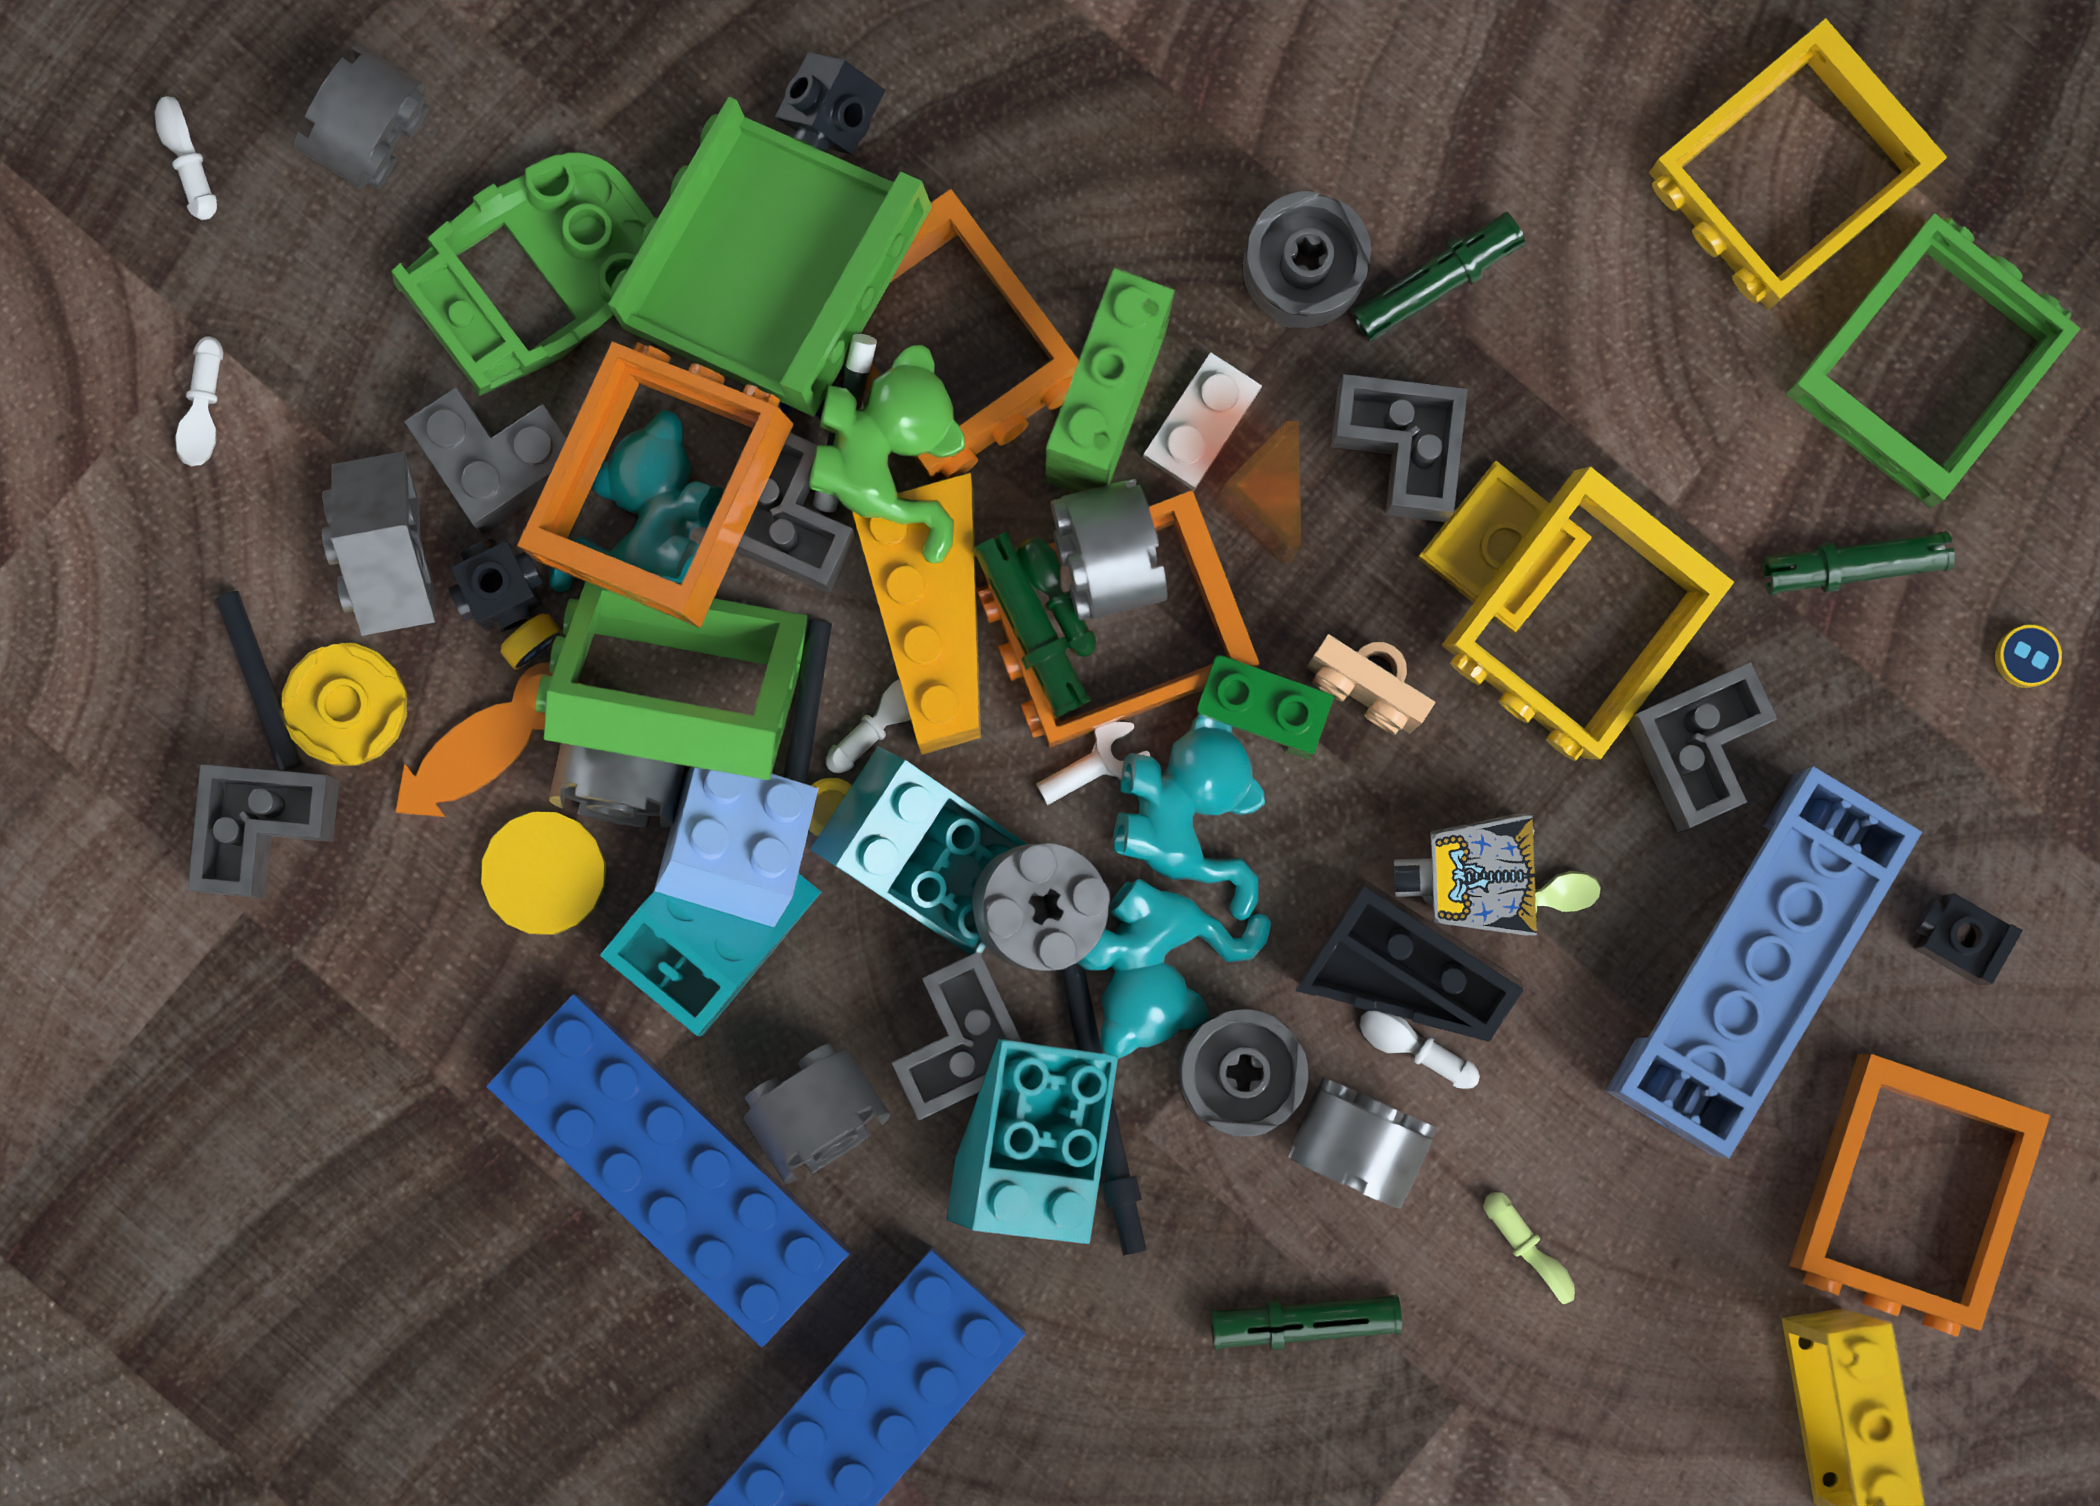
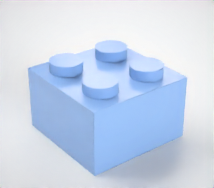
(737, 843)

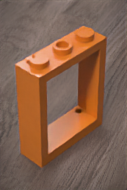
(1047, 387)
(587, 447)
(1219, 602)
(1809, 1254)

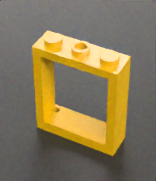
(1869, 104)
(1653, 541)
(1852, 1410)

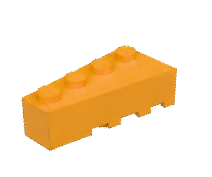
(930, 614)

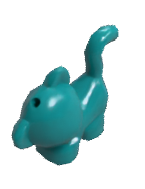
(651, 479)
(1204, 777)
(1146, 996)

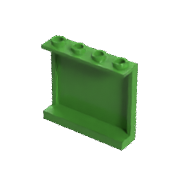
(768, 259)

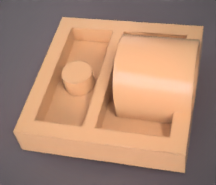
(1349, 673)

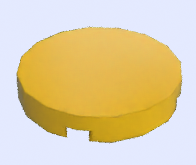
(344, 704)
(543, 873)

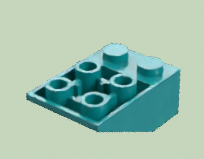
(914, 845)
(698, 956)
(1035, 1144)

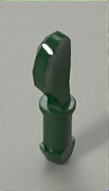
(1045, 575)

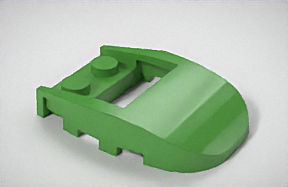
(574, 225)

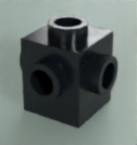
(829, 104)
(513, 600)

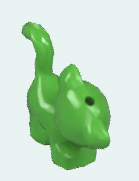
(904, 415)

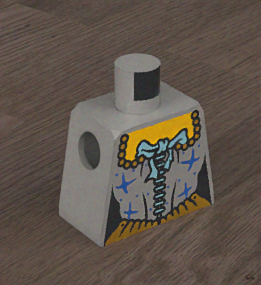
(1477, 875)

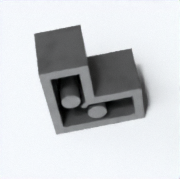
(1416, 426)
(486, 472)
(789, 535)
(378, 544)
(1685, 739)
(241, 813)
(974, 1024)

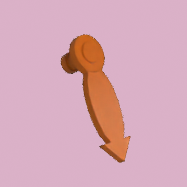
(474, 750)

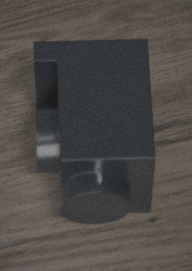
(1939, 939)

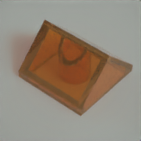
(1267, 494)

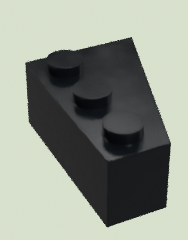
(1410, 968)

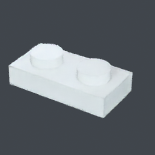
(1202, 421)

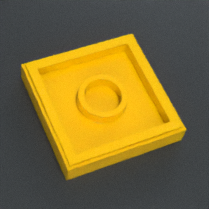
(1485, 534)

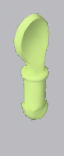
(1569, 891)
(1523, 1241)

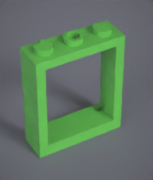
(1995, 282)
(1108, 383)
(669, 728)

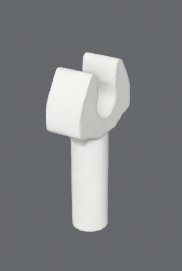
(1089, 767)

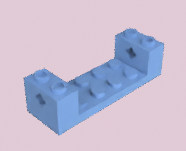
(1766, 963)

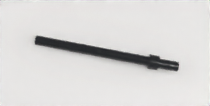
(1120, 1188)

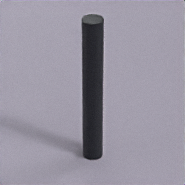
(258, 680)
(807, 701)

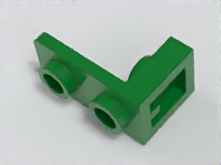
(1265, 705)

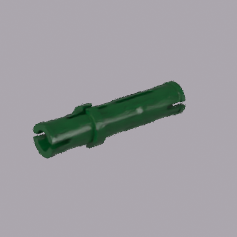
(1448, 270)
(1834, 566)
(1031, 625)
(1305, 1322)

